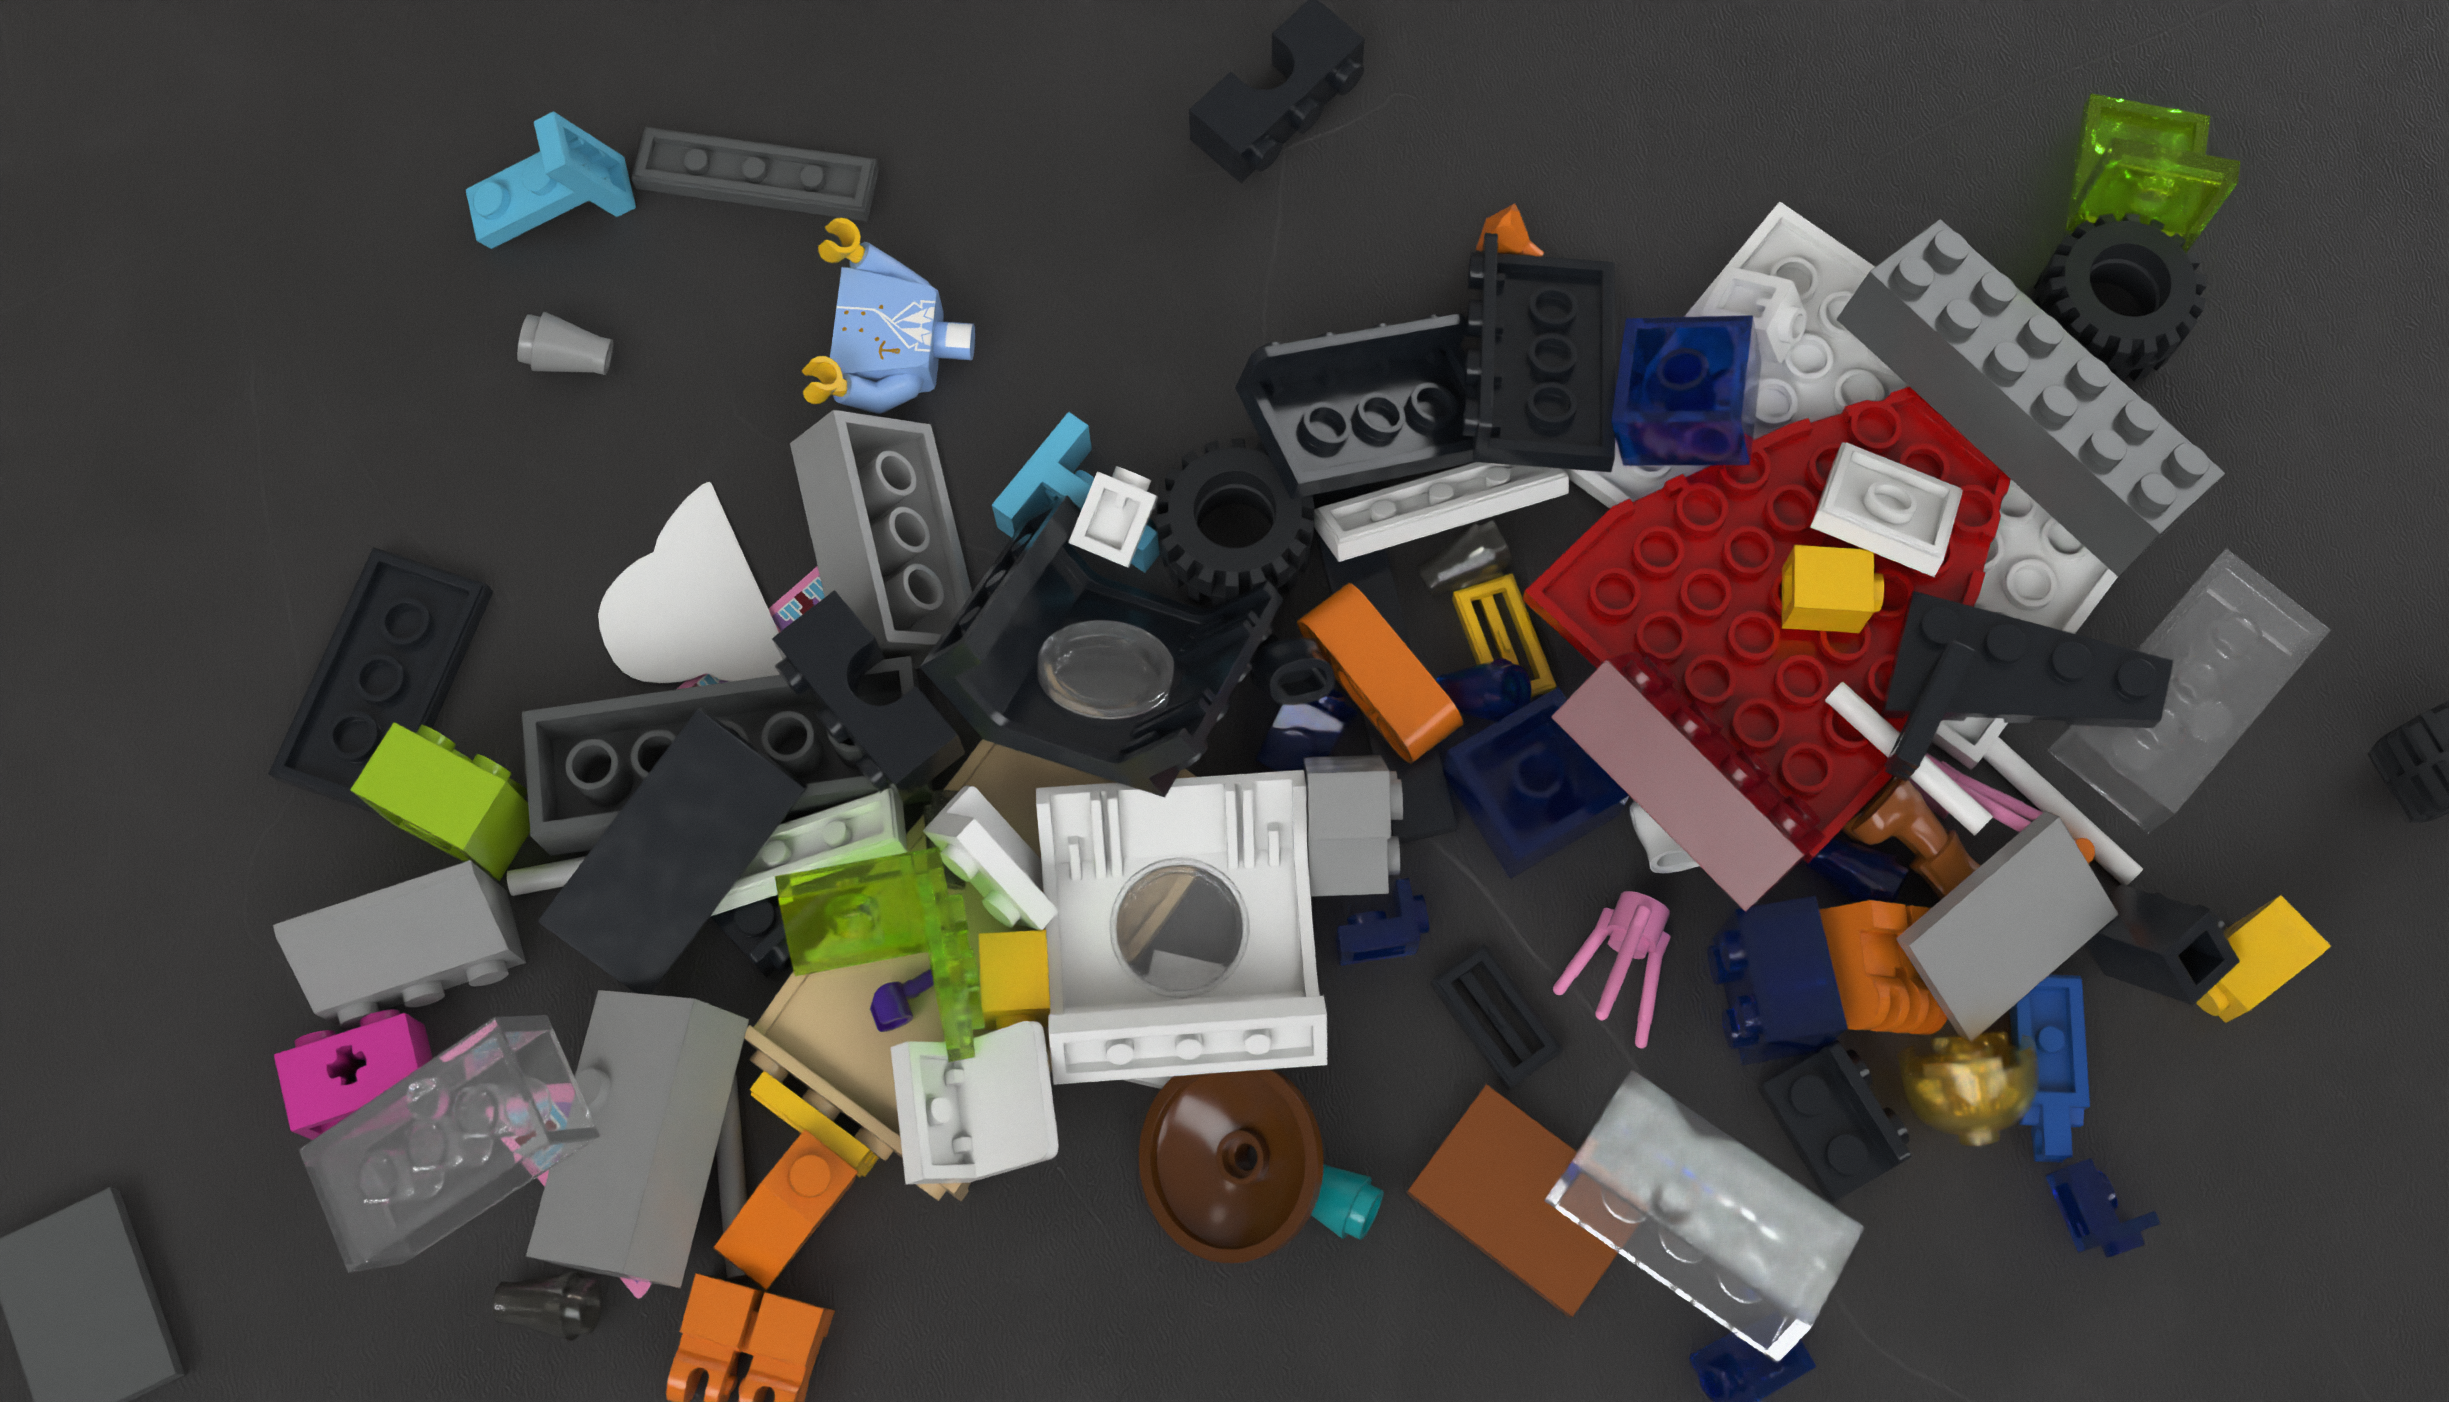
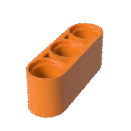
(1381, 673)

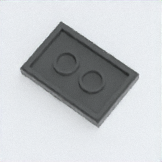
(85, 1306)

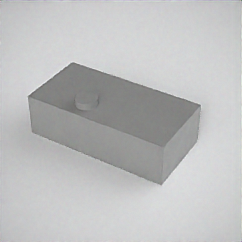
(658, 1094)

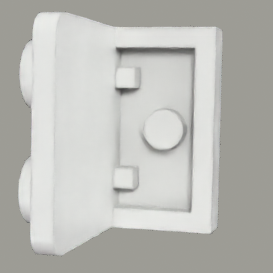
(975, 1112)

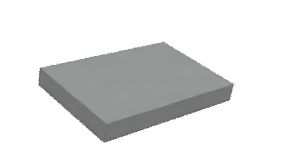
(2008, 926)

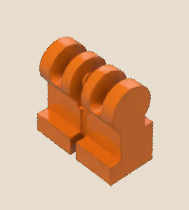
(1873, 972)
(735, 1319)

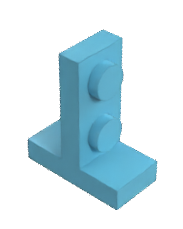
(549, 183)
(1051, 477)

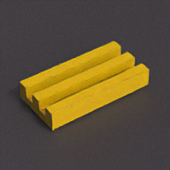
(1484, 593)
(805, 1117)

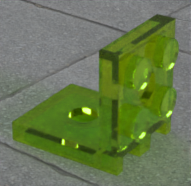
(2148, 165)
(901, 914)

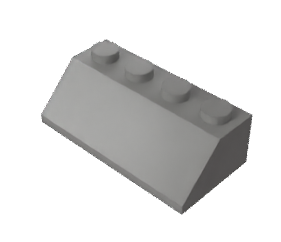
(883, 527)

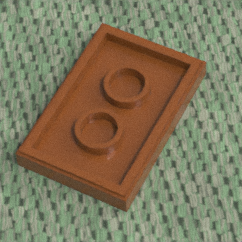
(1492, 1191)

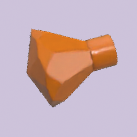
(1511, 233)

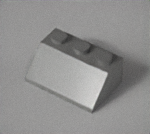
(402, 944)

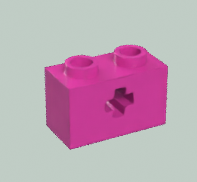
(318, 1069)

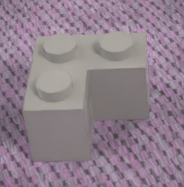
(1350, 824)

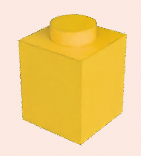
(1830, 589)
(1014, 978)

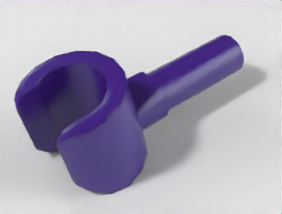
(891, 1004)

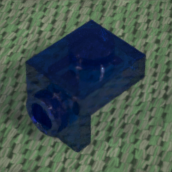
(1305, 732)

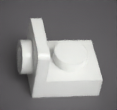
(1772, 302)
(1114, 516)

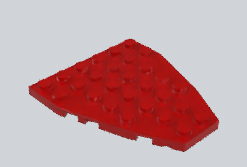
(1701, 590)

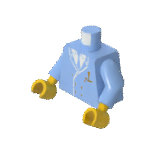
(883, 331)

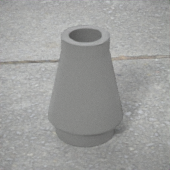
(559, 346)

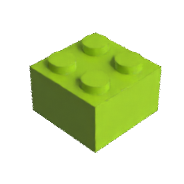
(447, 798)

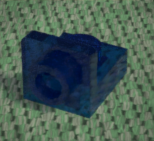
(1375, 937)
(2088, 1210)
(1740, 1373)

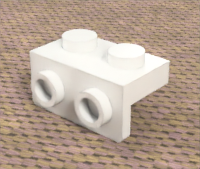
(993, 858)

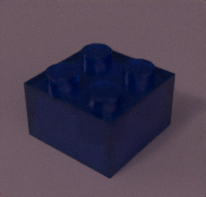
(1687, 391)
(1531, 785)
(1777, 981)

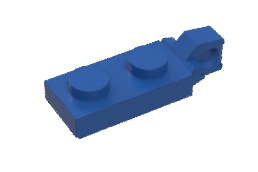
(2056, 1022)

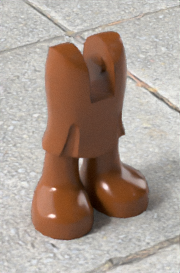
(1903, 813)

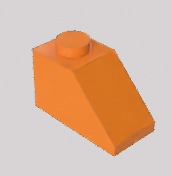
(786, 1209)

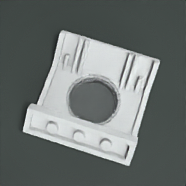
(1180, 928)

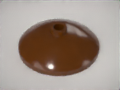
(1200, 1171)

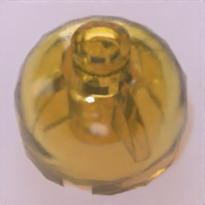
(1971, 1085)

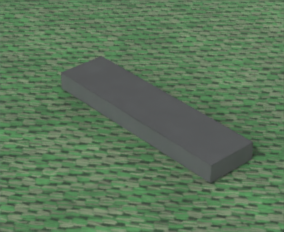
(755, 173)

